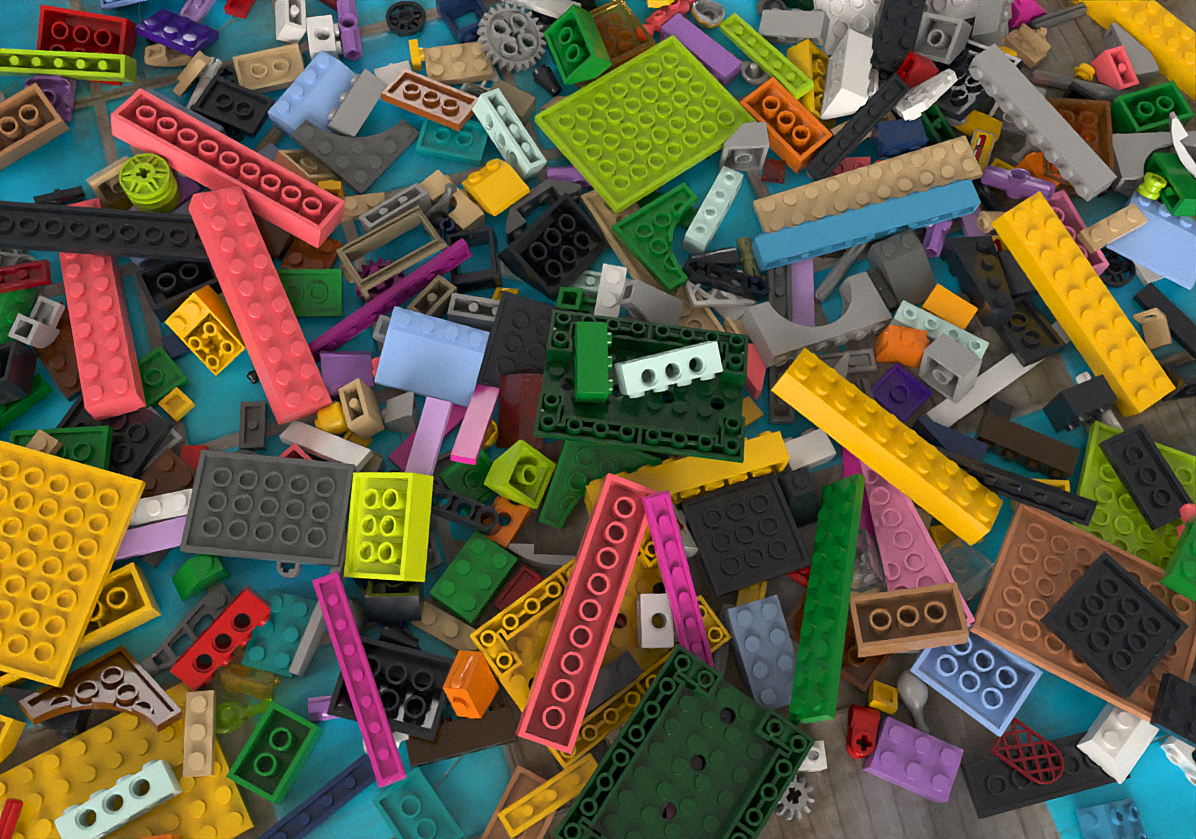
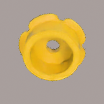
(1084, 72)

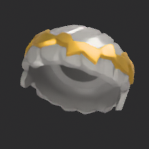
(708, 13)

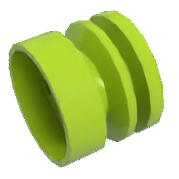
(150, 183)

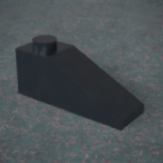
(613, 677)
(63, 724)

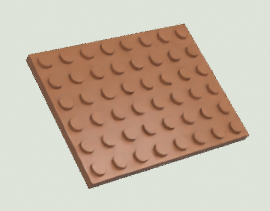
(1034, 570)

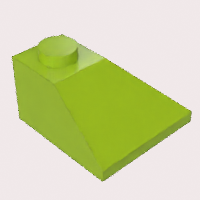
(521, 474)

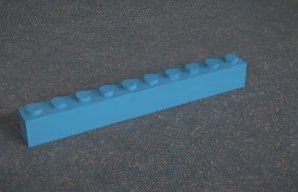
(865, 224)

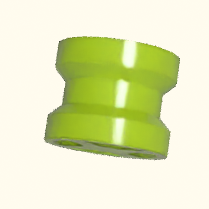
(1151, 186)

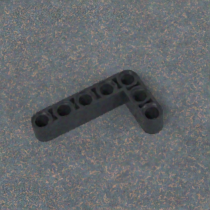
(457, 503)

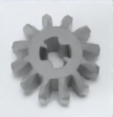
(799, 802)

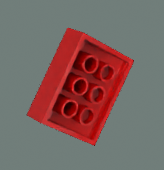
(85, 32)

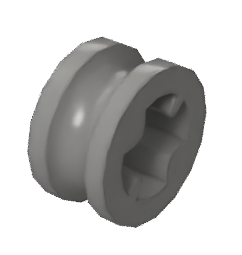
(292, 572)

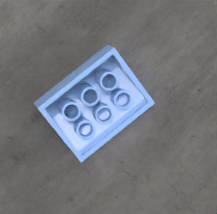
(312, 95)
(1162, 244)
(431, 357)
(979, 679)

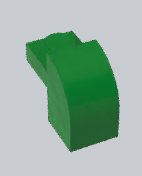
(575, 300)

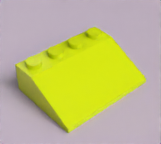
(389, 526)

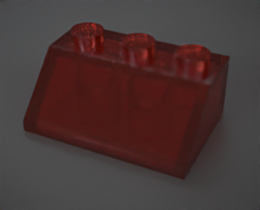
(518, 410)

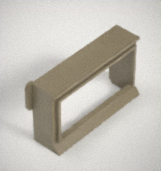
(381, 236)

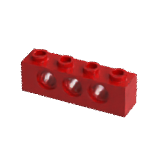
(188, 666)

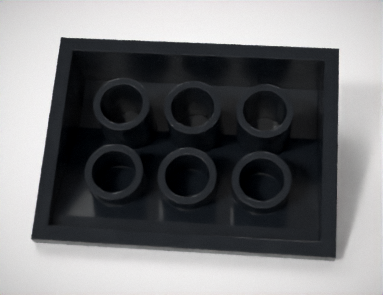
(555, 248)
(408, 686)

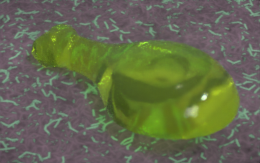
(232, 715)

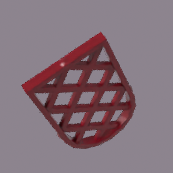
(1024, 771)

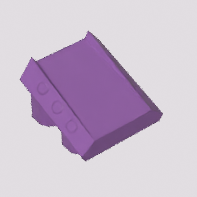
(59, 92)
(344, 367)

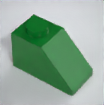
(199, 574)

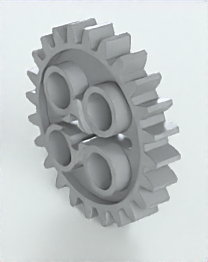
(511, 37)

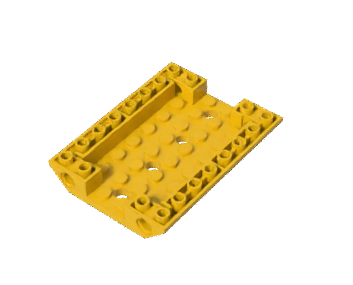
(519, 633)

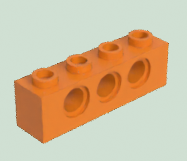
(516, 513)

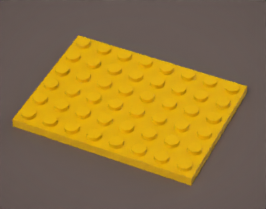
(55, 555)
(118, 747)

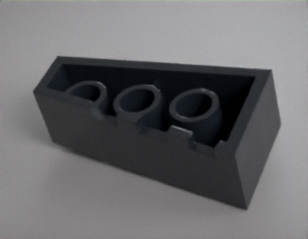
(980, 277)

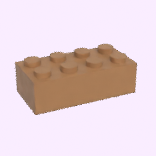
(27, 123)
(908, 619)

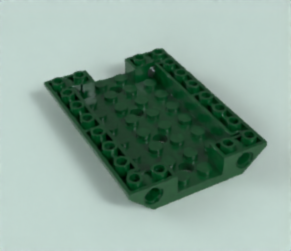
(646, 422)
(651, 756)

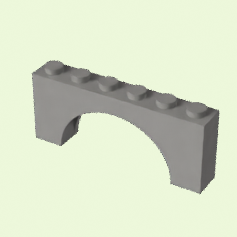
(1135, 150)
(650, 304)
(783, 340)

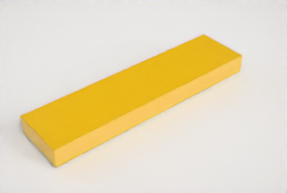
(547, 796)

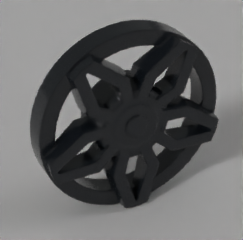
(406, 18)
(1116, 269)

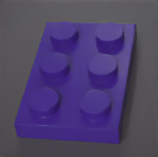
(177, 32)

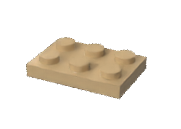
(458, 63)
(269, 68)

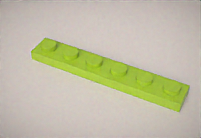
(766, 56)

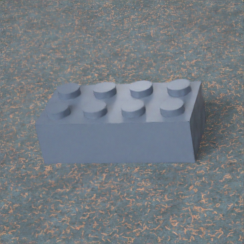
(762, 650)

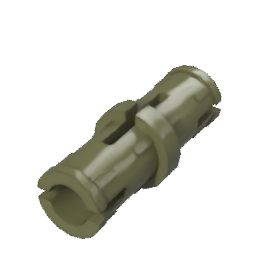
(747, 257)

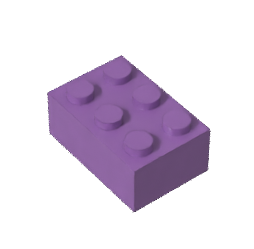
(914, 760)

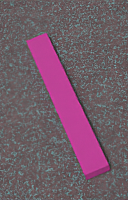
(676, 575)
(359, 680)

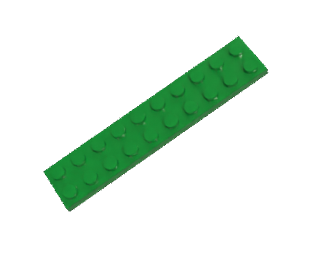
(827, 602)

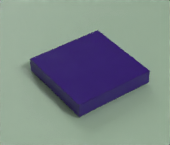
(900, 392)

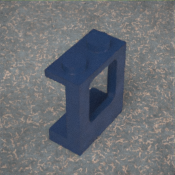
(452, 9)

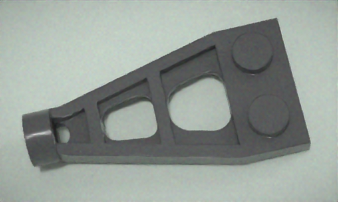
(212, 605)

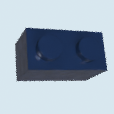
(898, 137)

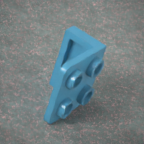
(1111, 821)

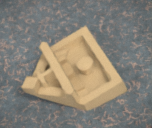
(1028, 44)
(191, 73)

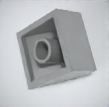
(941, 37)
(746, 148)

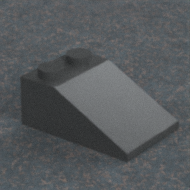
(904, 267)

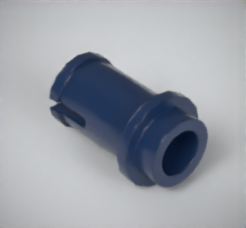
(446, 228)

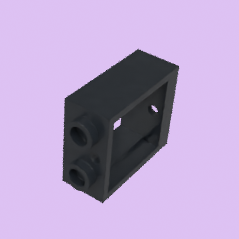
(480, 279)

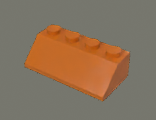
(791, 128)

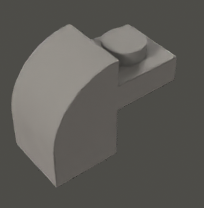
(39, 328)

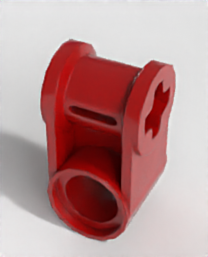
(862, 726)

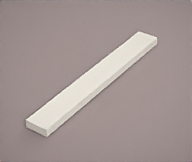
(985, 387)

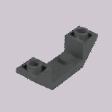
(537, 196)

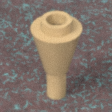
(985, 219)

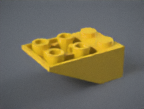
(208, 329)

